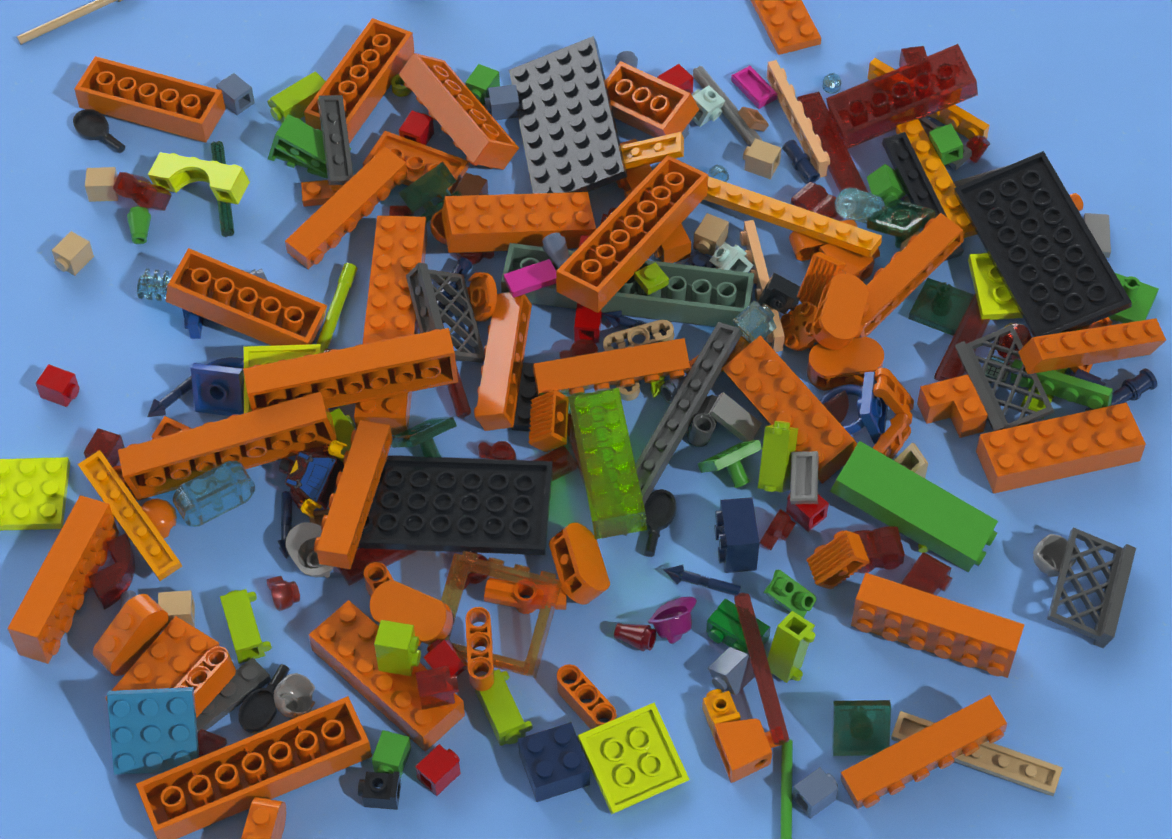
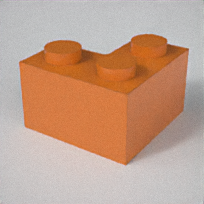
(953, 400)

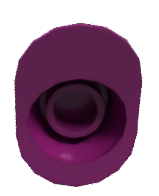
(673, 618)

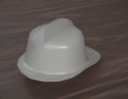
(301, 549)

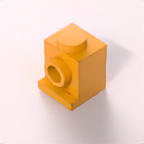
(711, 707)

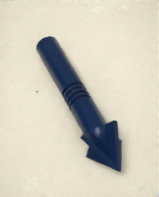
(616, 319)
(158, 407)
(286, 521)
(678, 573)

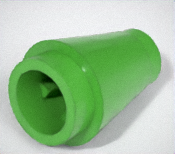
(139, 223)

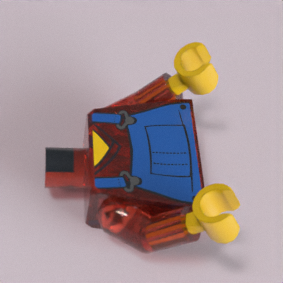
(313, 476)

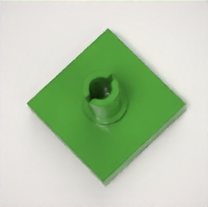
(1141, 296)
(731, 459)

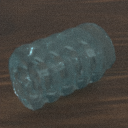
(857, 204)
(153, 286)

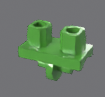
(790, 594)

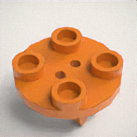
(798, 327)

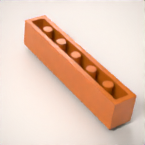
(346, 208)
(677, 245)
(909, 269)
(1091, 346)
(503, 362)
(612, 367)
(353, 495)
(923, 752)

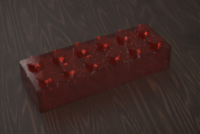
(902, 96)

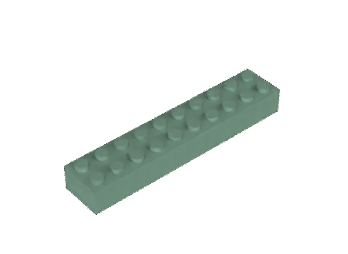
(692, 296)

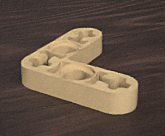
(644, 330)

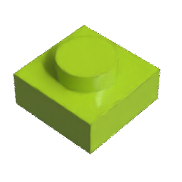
(651, 278)

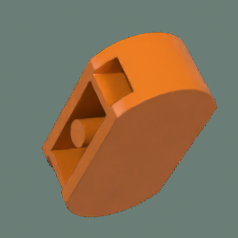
(840, 311)
(844, 366)
(579, 563)
(406, 605)
(130, 634)
(265, 819)

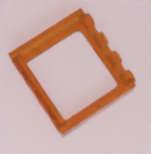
(520, 574)

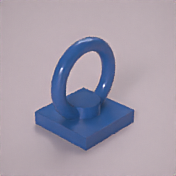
(219, 387)
(871, 409)

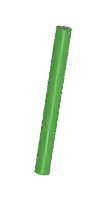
(786, 789)

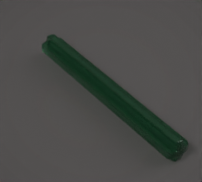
(224, 208)

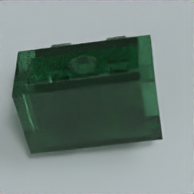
(426, 188)

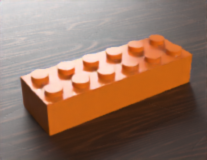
(365, 73)
(150, 99)
(458, 112)
(495, 221)
(244, 301)
(784, 397)
(1060, 447)
(63, 580)
(936, 625)
(348, 648)

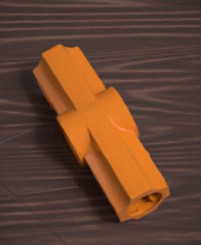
(511, 594)

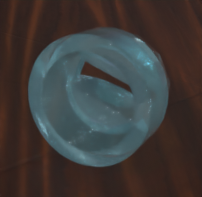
(829, 85)
(719, 172)

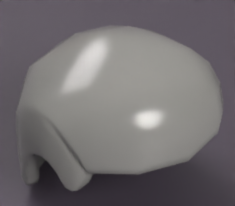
(1050, 553)
(294, 695)

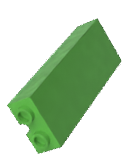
(915, 507)

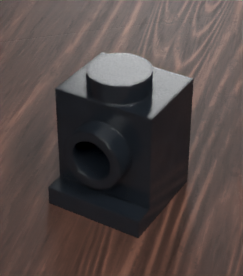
(780, 294)
(384, 797)

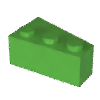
(299, 146)

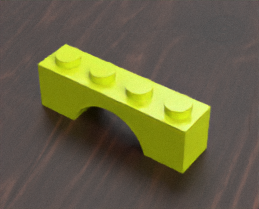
(176, 171)

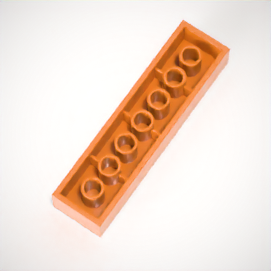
(631, 233)
(357, 371)
(247, 438)
(254, 767)

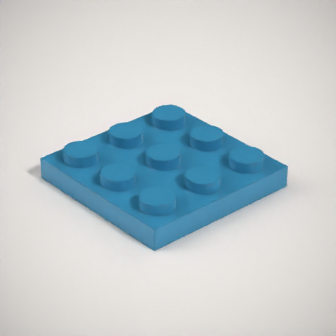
(152, 729)

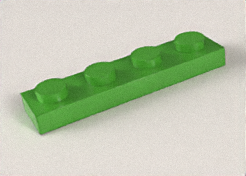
(1068, 387)

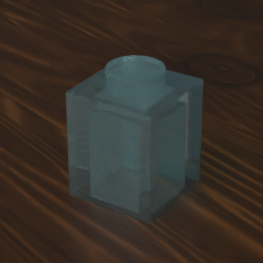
(755, 321)

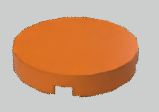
(482, 295)

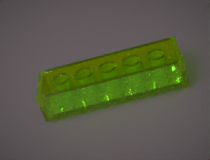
(607, 463)

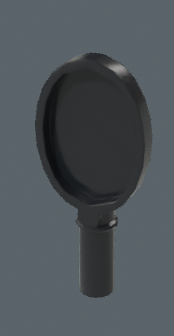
(94, 126)
(659, 512)
(259, 706)

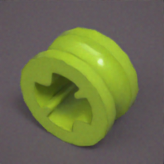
(397, 89)

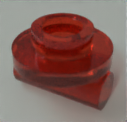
(978, 145)

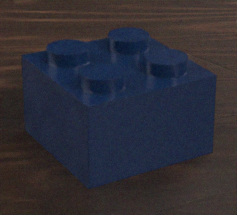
(737, 535)
(554, 762)

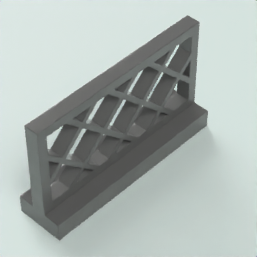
(430, 314)
(981, 383)
(1111, 598)

